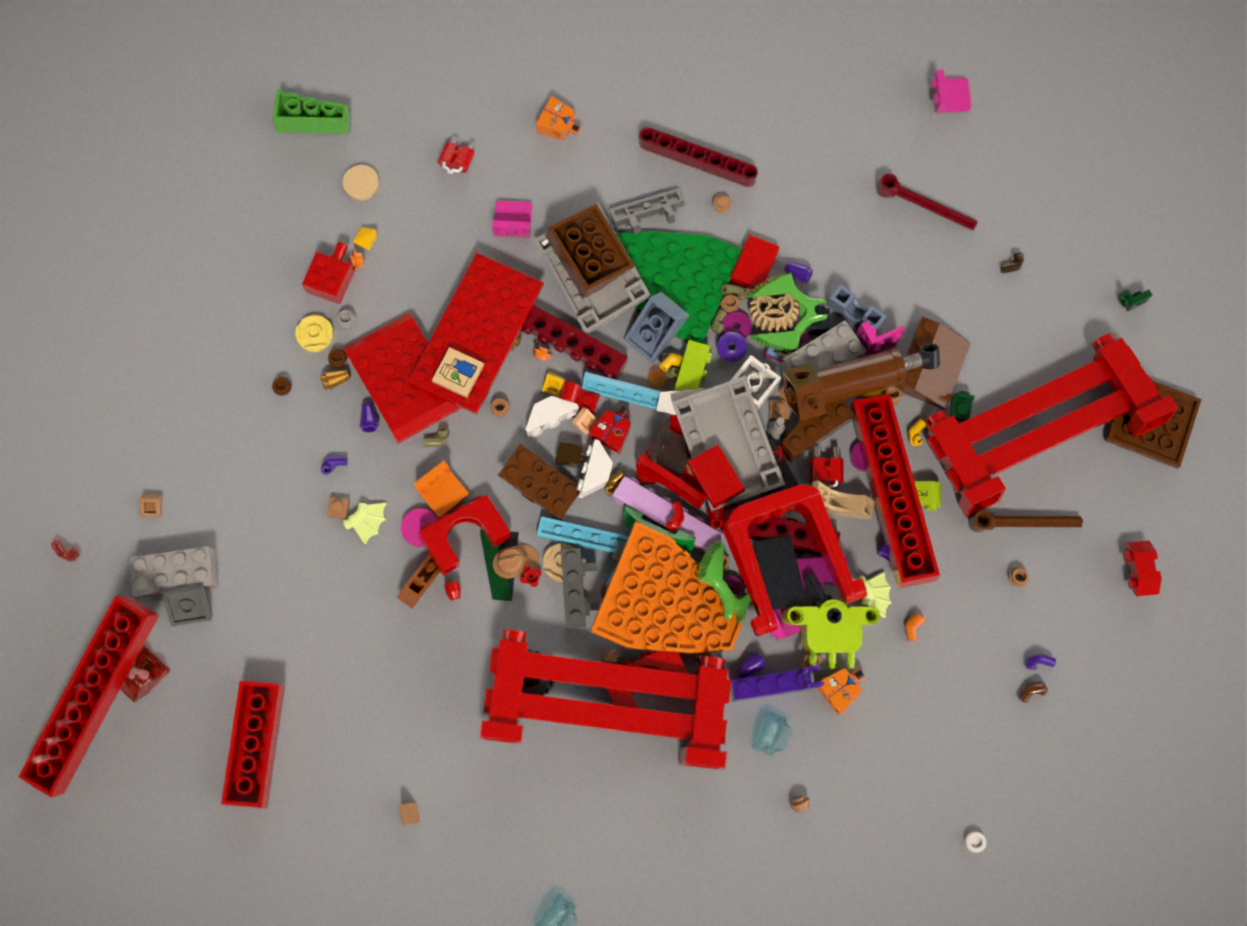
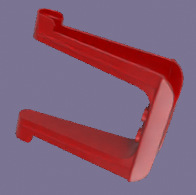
(809, 503)

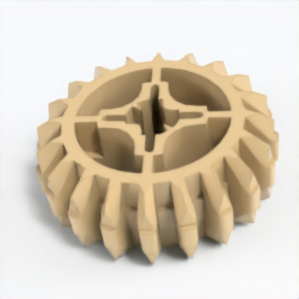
(774, 316)

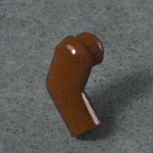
(1032, 688)

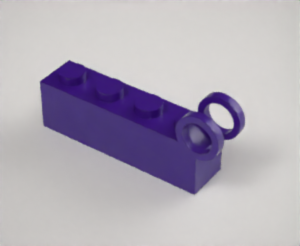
(774, 684)

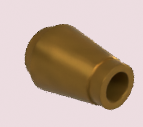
(334, 378)

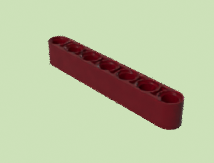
(704, 163)

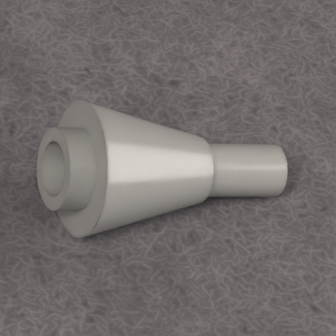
(777, 428)

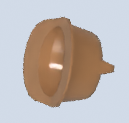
(511, 560)

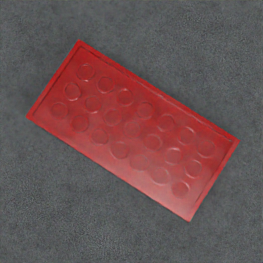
(481, 324)

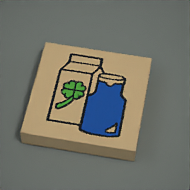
(458, 372)

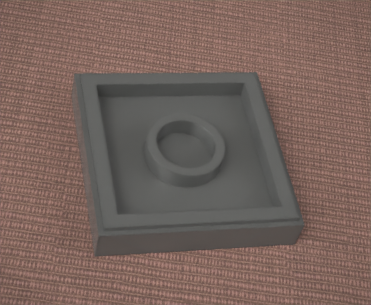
(186, 604)

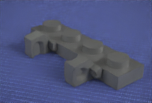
(633, 212)
(574, 602)

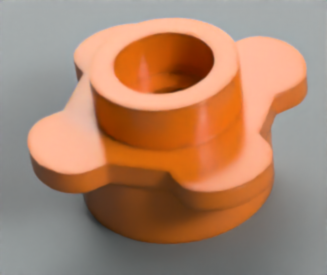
(356, 260)
(542, 353)

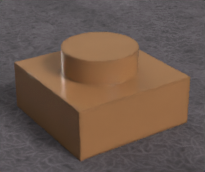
(778, 409)
(338, 508)

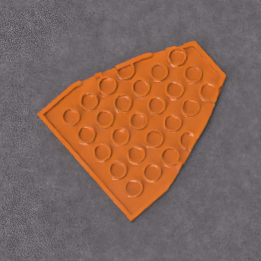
(660, 602)

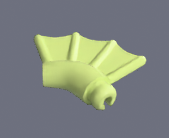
(366, 520)
(877, 592)

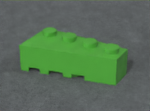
(308, 115)

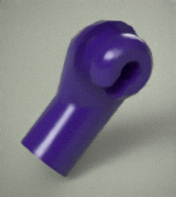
(332, 462)
(1032, 661)

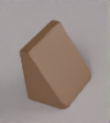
(151, 505)
(409, 813)

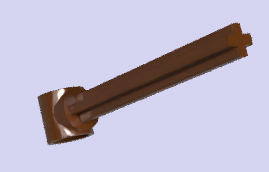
(992, 521)

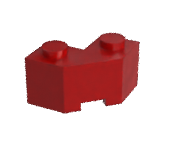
(1141, 559)

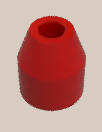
(453, 590)

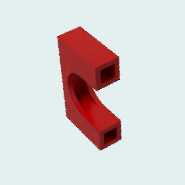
(478, 512)
(659, 660)

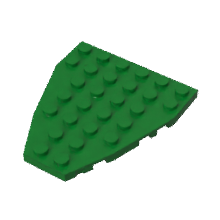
(686, 271)

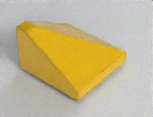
(365, 237)
(553, 384)

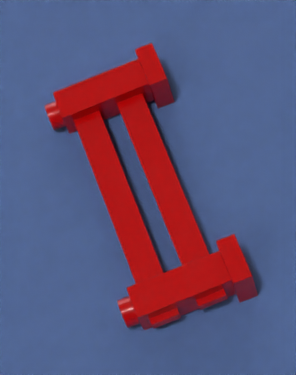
(1112, 363)
(703, 728)

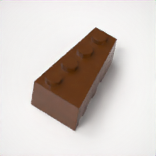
(816, 429)

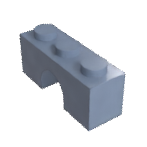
(845, 305)

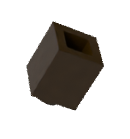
(570, 455)

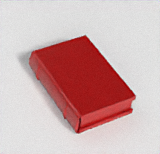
(754, 262)
(716, 476)

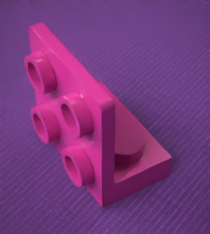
(873, 344)

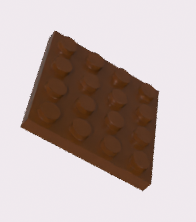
(1165, 442)

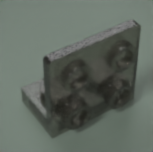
(669, 449)

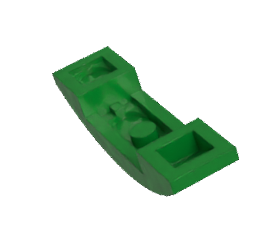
(683, 540)

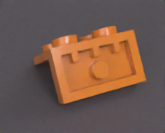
(441, 489)

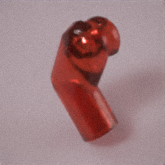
(63, 553)

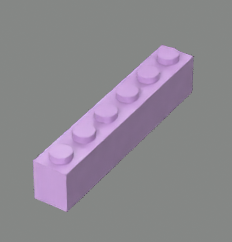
(659, 511)

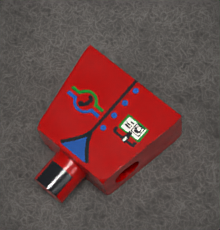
(612, 429)

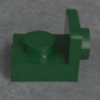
(1132, 301)
(961, 405)

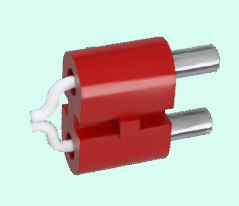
(456, 157)
(827, 470)

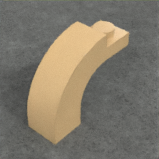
(845, 504)

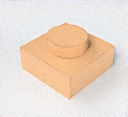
(584, 420)

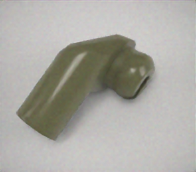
(717, 325)

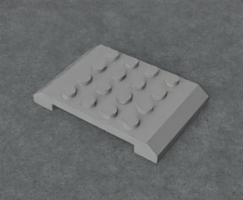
(604, 304)
(730, 419)

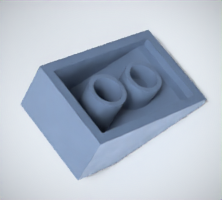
(656, 326)

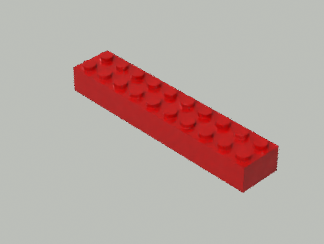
(894, 492)
(88, 696)

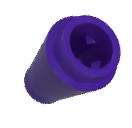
(799, 271)
(368, 418)
(752, 664)

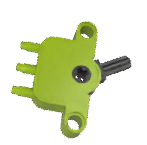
(832, 635)

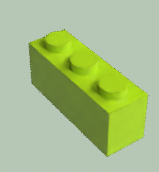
(693, 366)

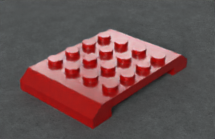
(385, 365)

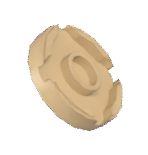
(361, 182)
(552, 561)

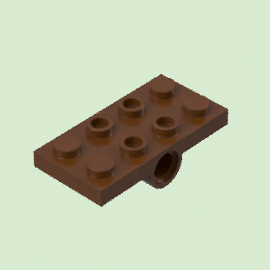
(539, 482)

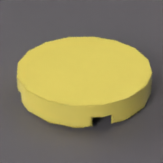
(314, 333)

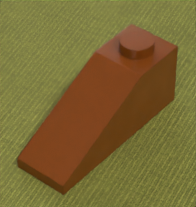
(419, 582)

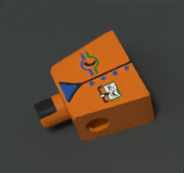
(557, 120)
(841, 689)

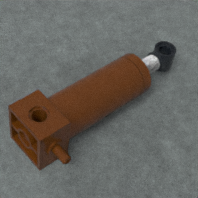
(813, 389)

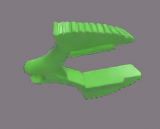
(781, 285)
(712, 574)

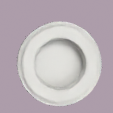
(975, 841)

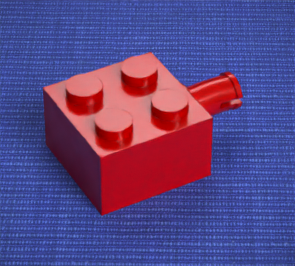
(329, 275)

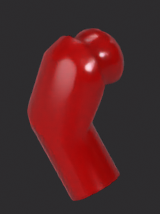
(678, 517)

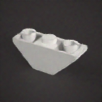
(550, 414)
(595, 470)

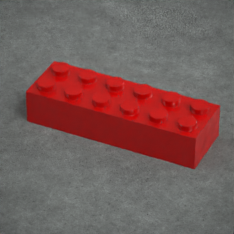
(253, 744)

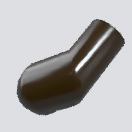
(1014, 265)

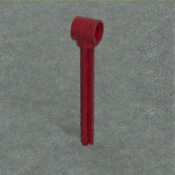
(919, 200)

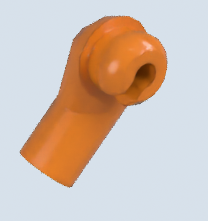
(911, 625)

